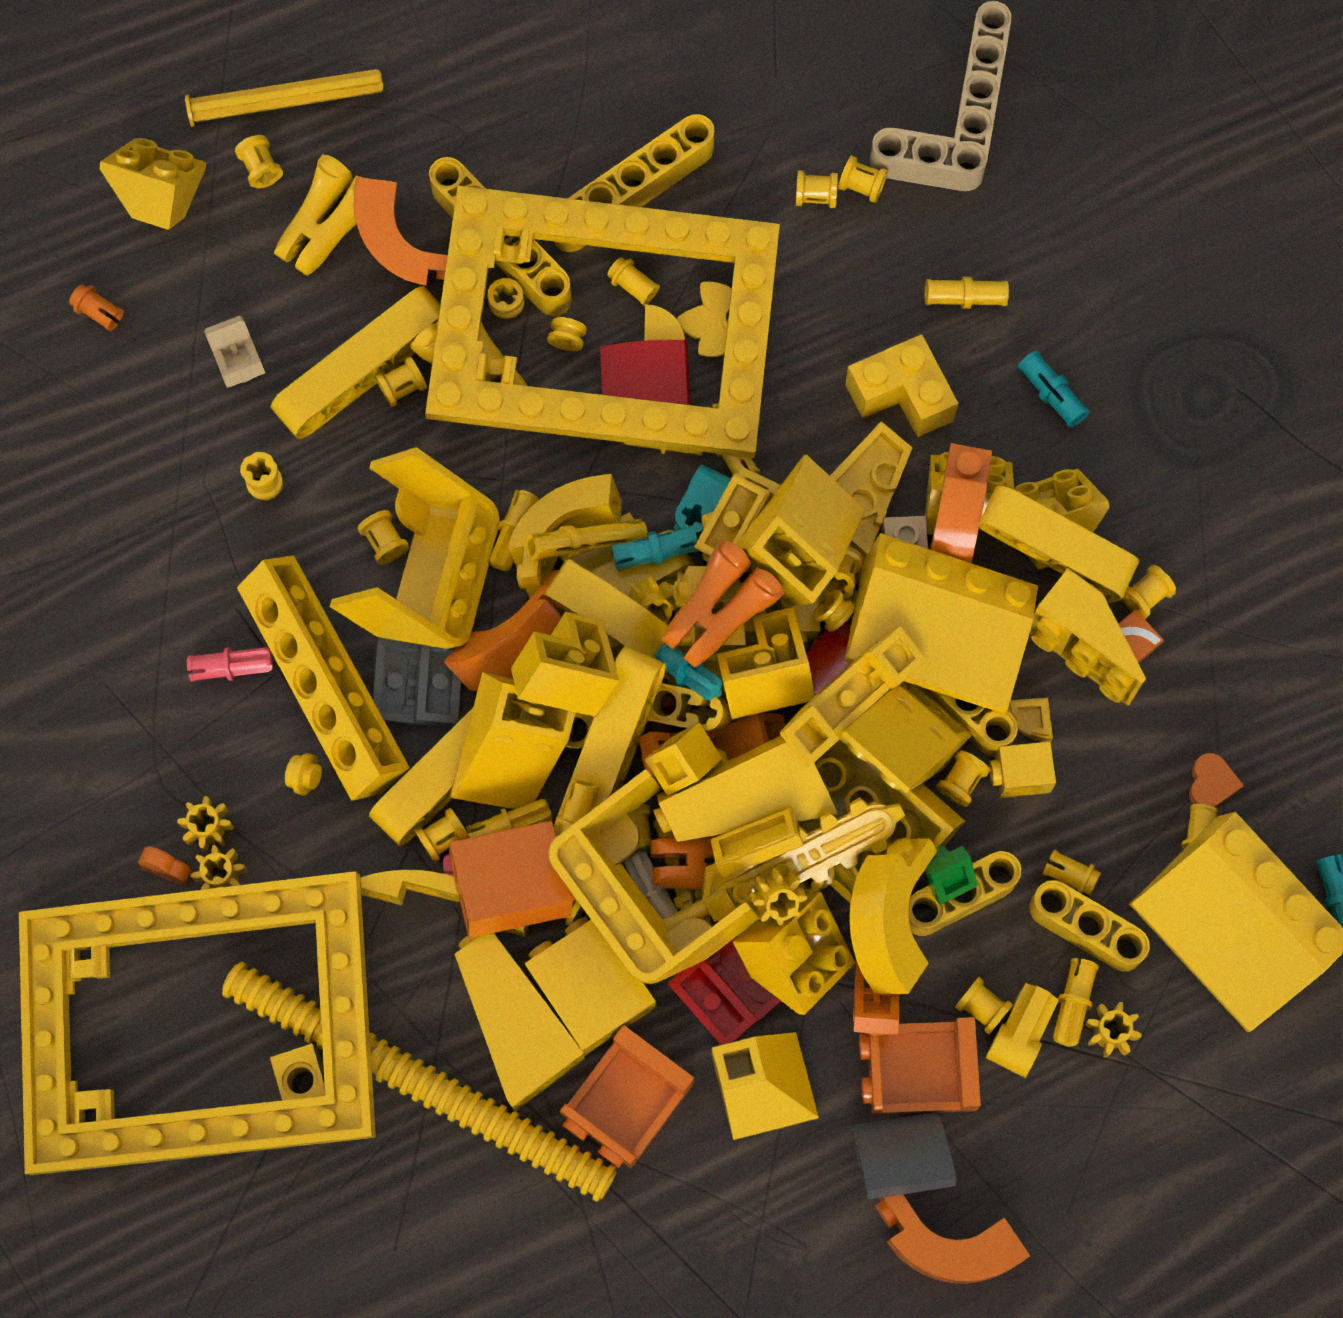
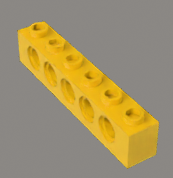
(322, 677)

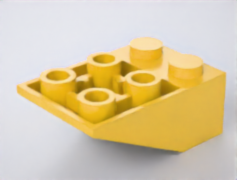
(803, 532)
(1084, 632)
(906, 736)
(509, 746)

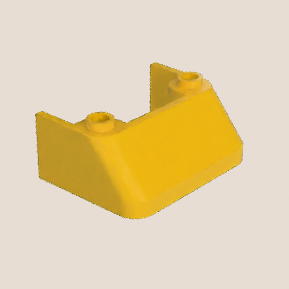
(445, 562)
(590, 865)

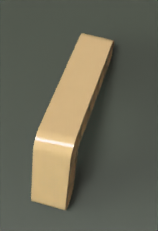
(972, 113)

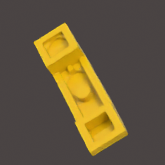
(624, 619)
(851, 694)
(392, 887)

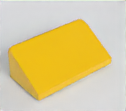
(733, 514)

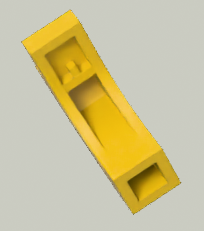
(578, 504)
(881, 916)

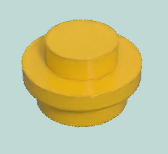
(303, 773)

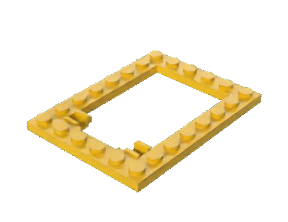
(459, 367)
(51, 963)

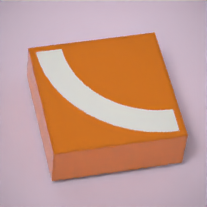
(1140, 635)

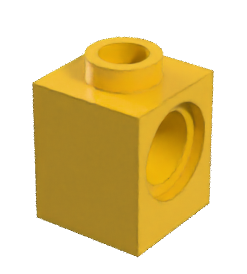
(683, 759)
(1023, 770)
(291, 1063)

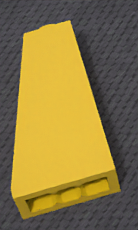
(745, 792)
(519, 1027)

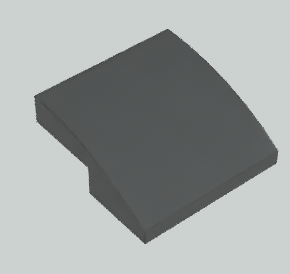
(414, 684)
(903, 1155)

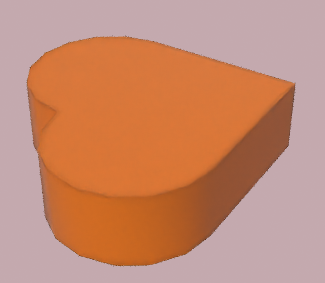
(1213, 781)
(164, 865)

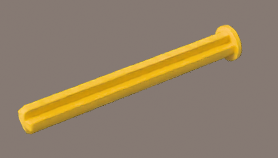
(283, 95)

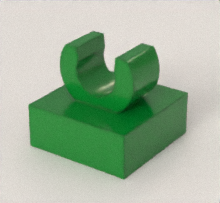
(950, 874)

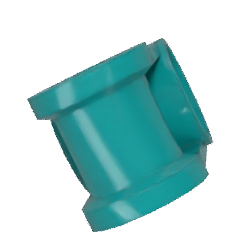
(701, 498)

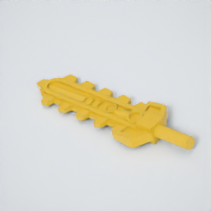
(831, 844)

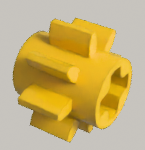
(654, 598)
(213, 832)
(220, 861)
(777, 897)
(1102, 1034)

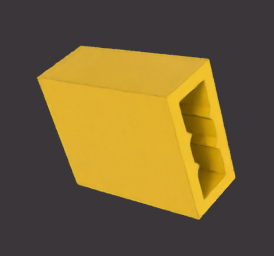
(588, 985)

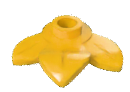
(709, 320)

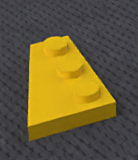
(871, 478)

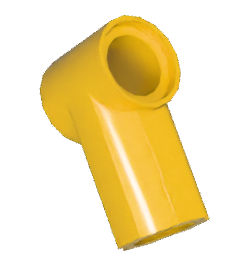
(1018, 1039)

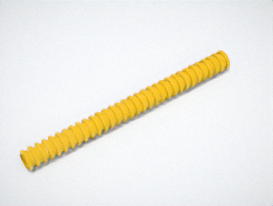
(429, 1086)

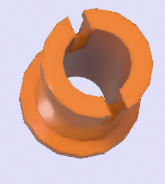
(87, 301)

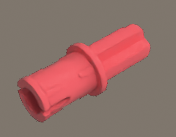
(229, 663)

